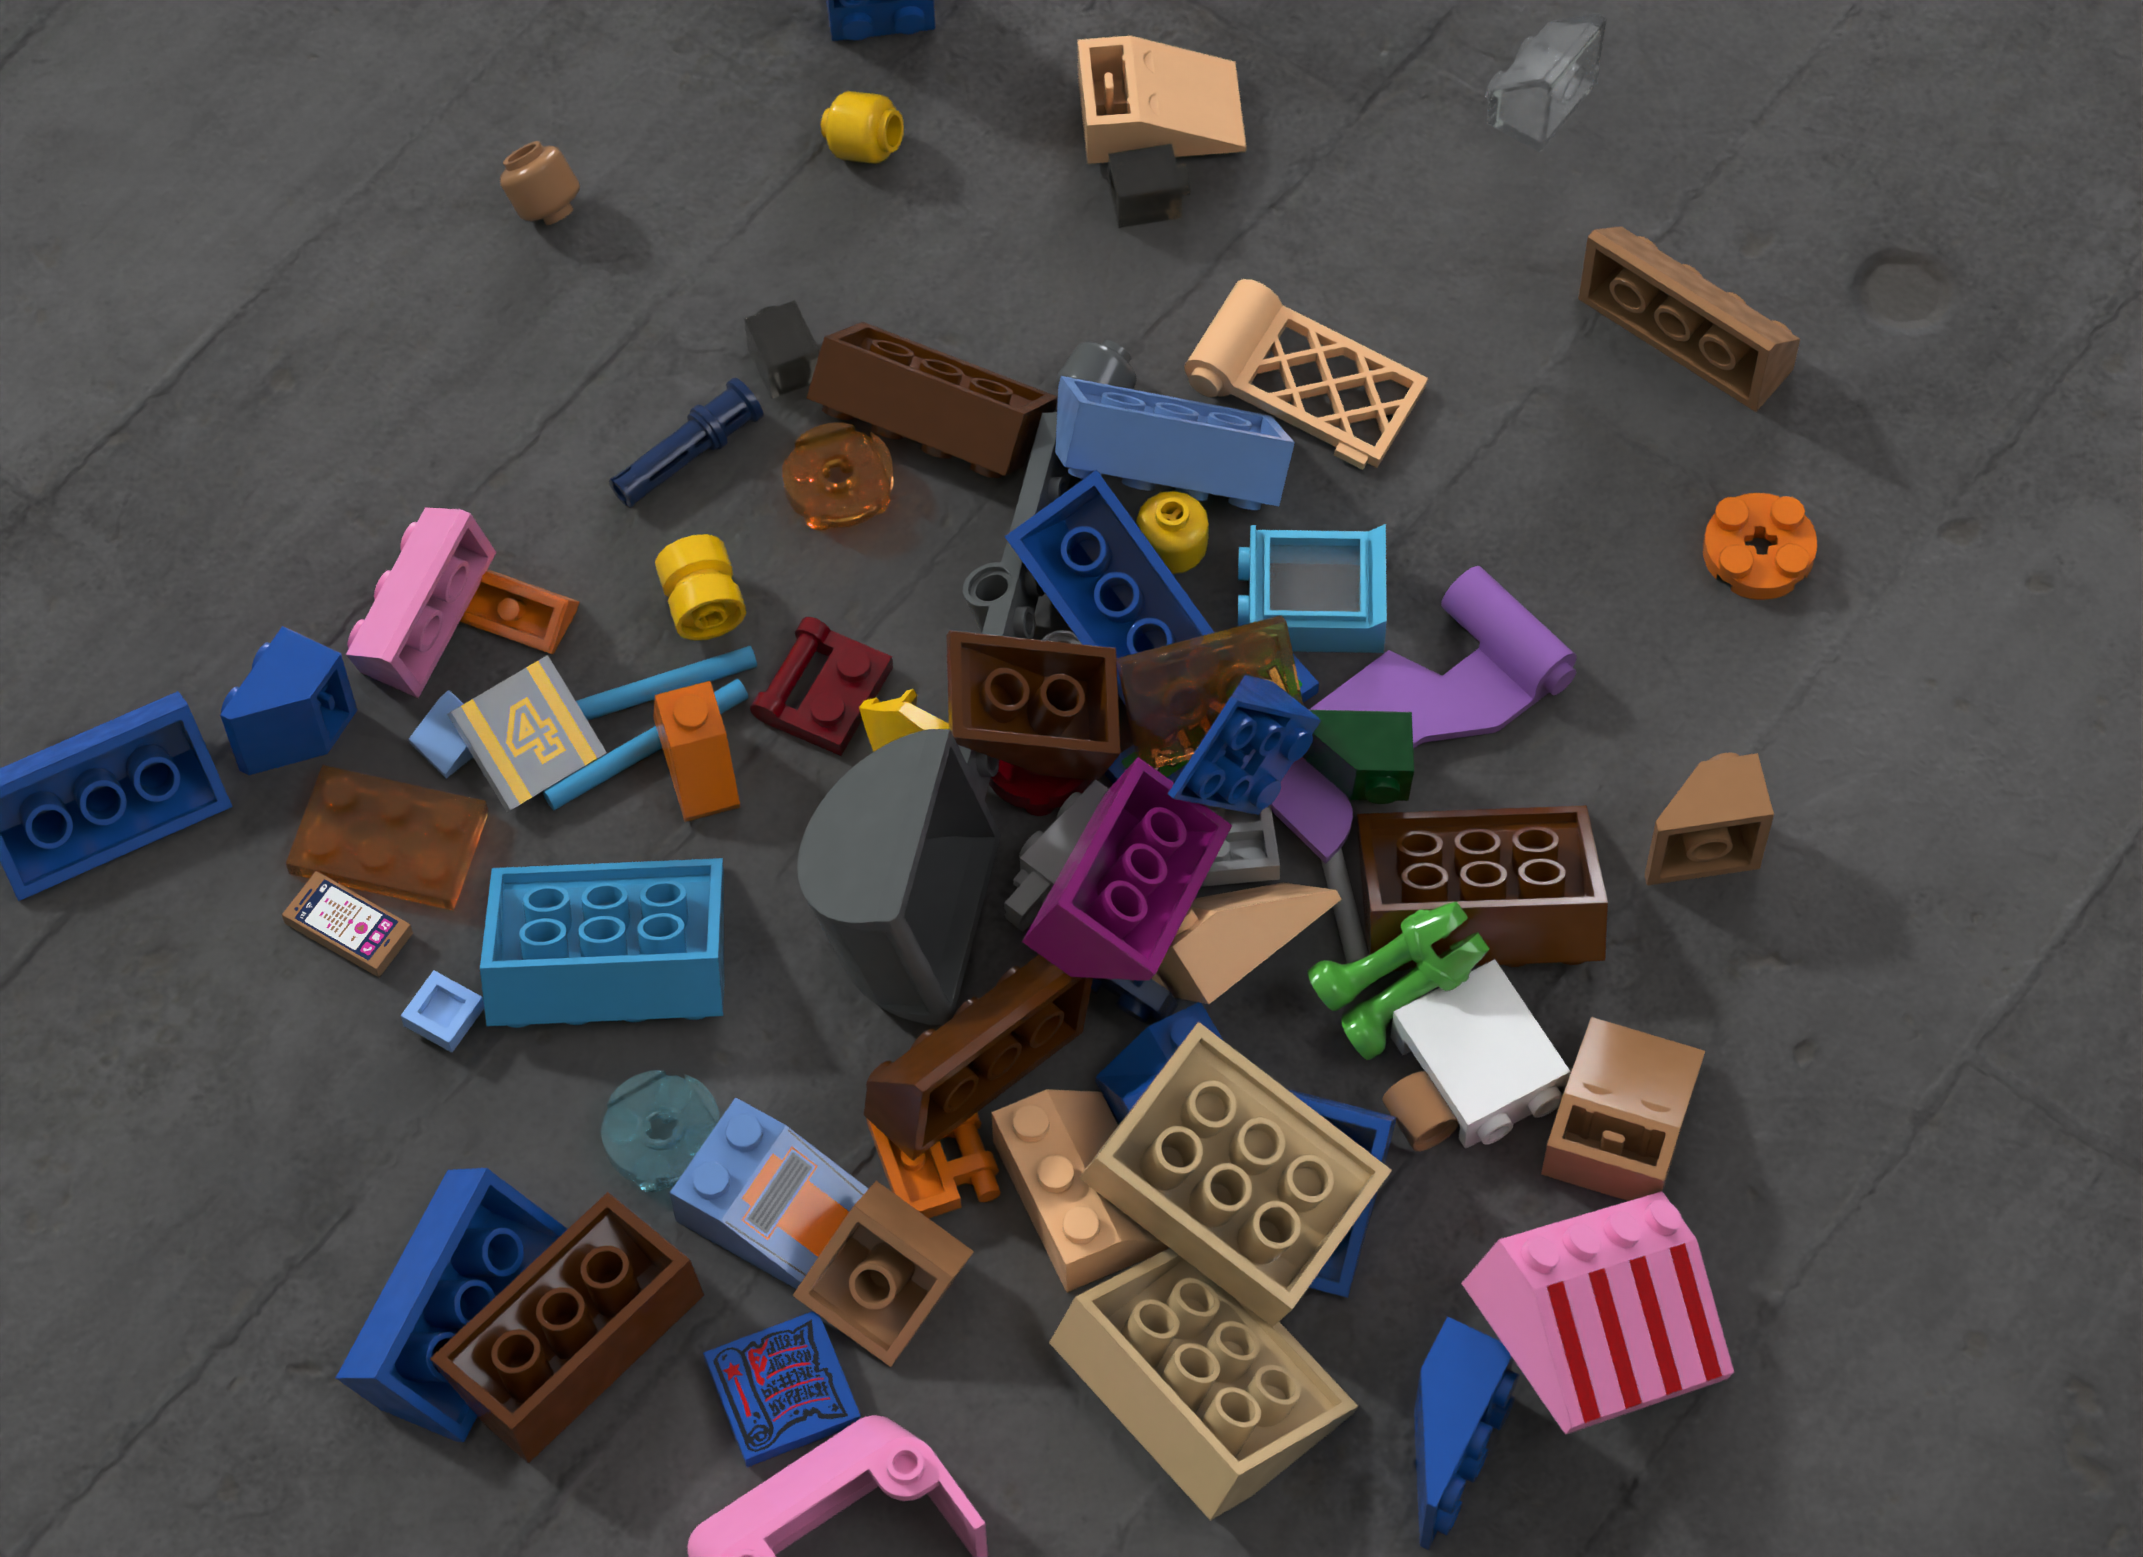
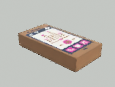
(347, 924)

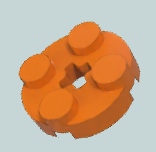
(1766, 517)

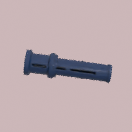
(705, 429)

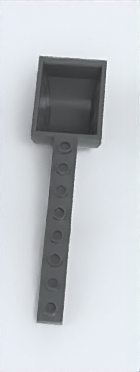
(906, 835)

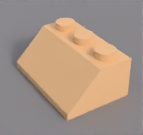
(1046, 1149)

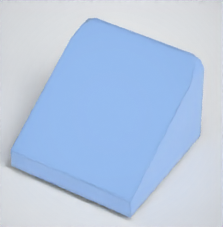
(439, 739)

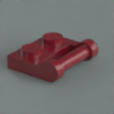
(832, 704)

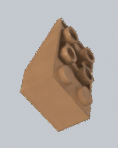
(1622, 1111)

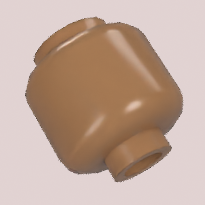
(539, 183)

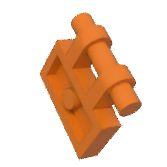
(932, 1181)

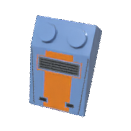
(764, 1193)

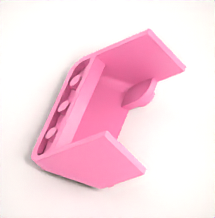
(828, 1481)

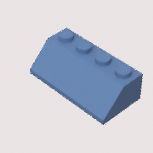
(1171, 443)

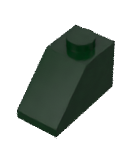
(1365, 753)

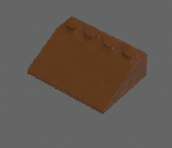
(1516, 872)

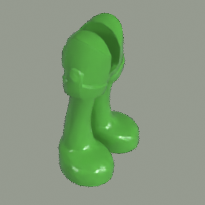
(1368, 1020)

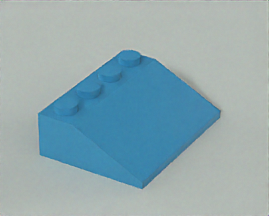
(604, 942)

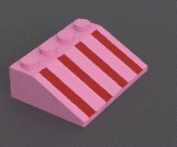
(1605, 1310)

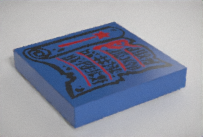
(782, 1388)

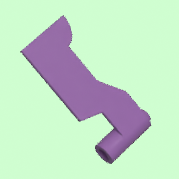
(1478, 696)

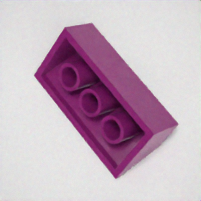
(1128, 880)

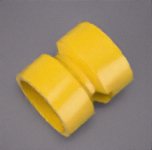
(700, 587)

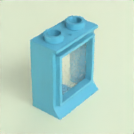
(1321, 584)

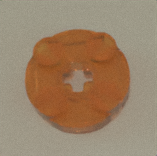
(844, 503)

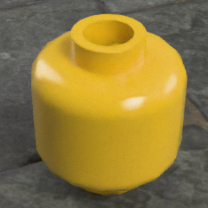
(862, 127)
(1175, 528)

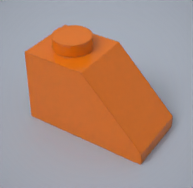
(696, 750)

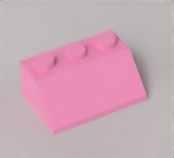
(421, 599)

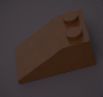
(1035, 703)

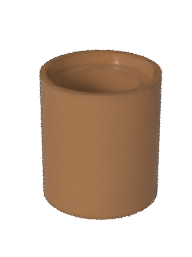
(1420, 1111)

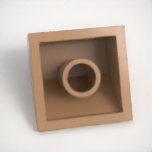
(1713, 822)
(882, 1273)

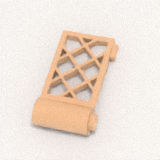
(1238, 349)

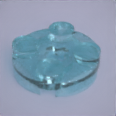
(627, 1126)

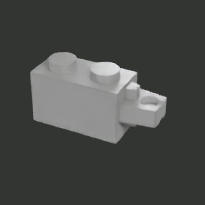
(1047, 853)

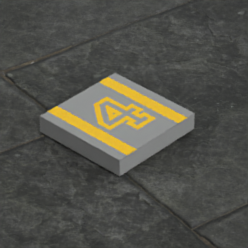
(527, 733)

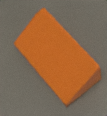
(520, 611)

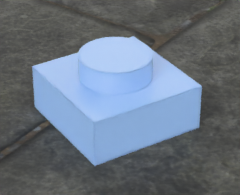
(442, 1011)

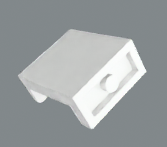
(1483, 1054)

